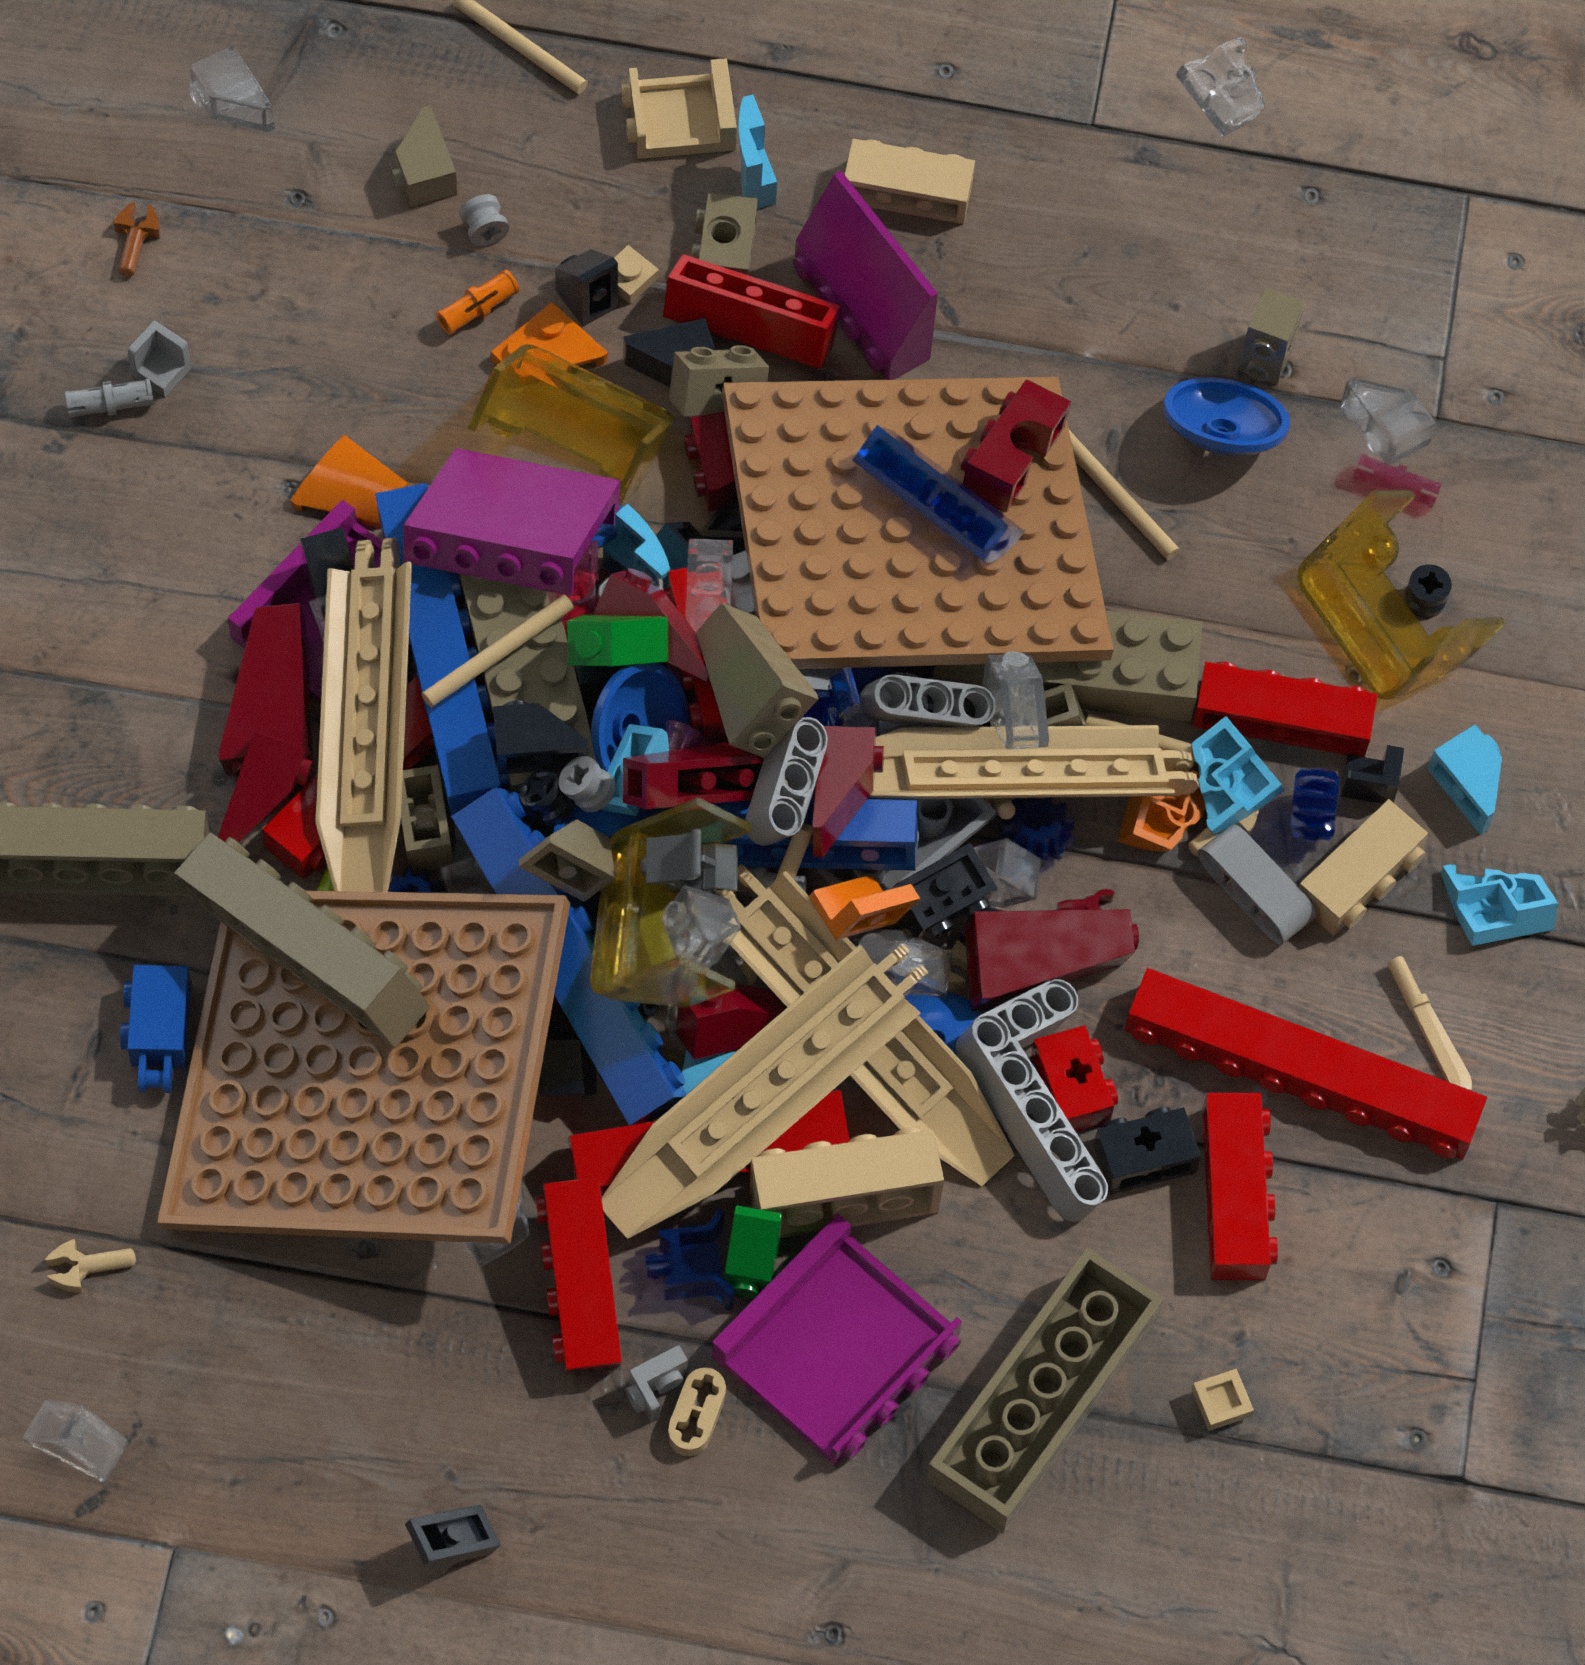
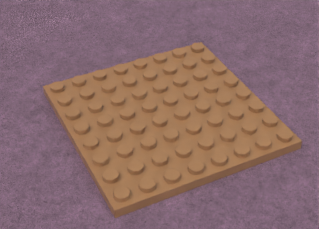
(868, 580)
(331, 1131)

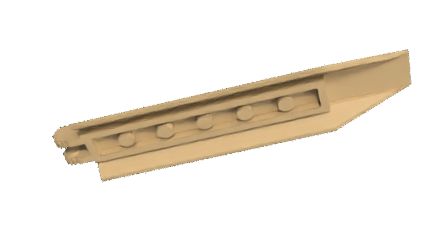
(363, 718)
(1075, 764)
(913, 1074)
(762, 1090)

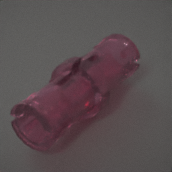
(1397, 478)

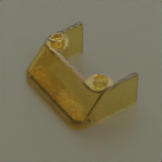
(575, 412)
(1367, 613)
(631, 944)

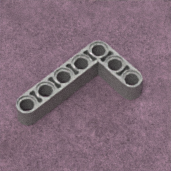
(1030, 1095)

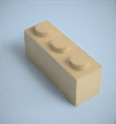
(911, 180)
(1364, 867)

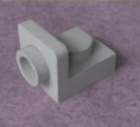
(659, 1374)

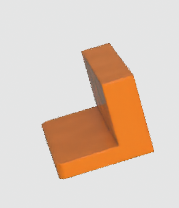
(861, 905)

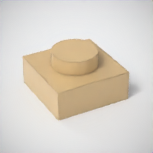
(634, 274)
(1222, 1399)

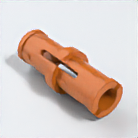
(499, 288)

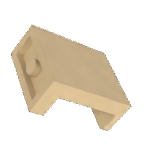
(681, 113)

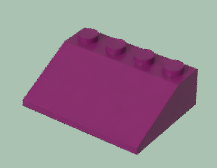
(866, 271)

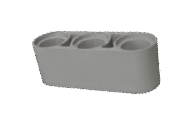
(908, 706)
(781, 800)
(1256, 884)

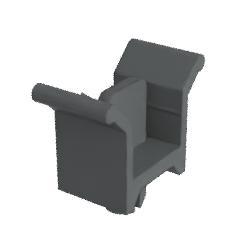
(684, 861)

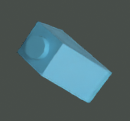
(1469, 774)

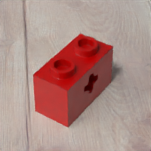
(1076, 1054)

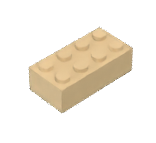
(859, 1180)

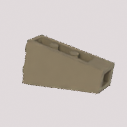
(752, 680)

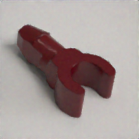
(1089, 903)

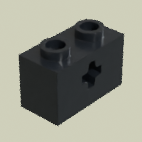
(1131, 1165)

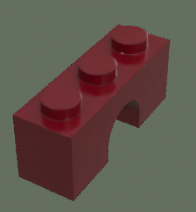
(1027, 420)

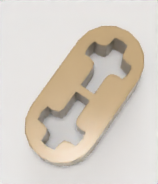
(687, 1408)

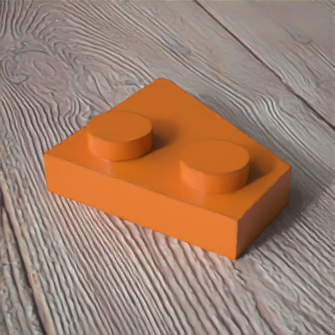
(557, 334)

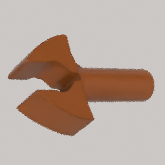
(135, 235)

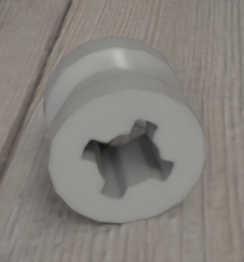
(484, 220)
(587, 784)

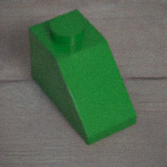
(617, 640)
(752, 1250)

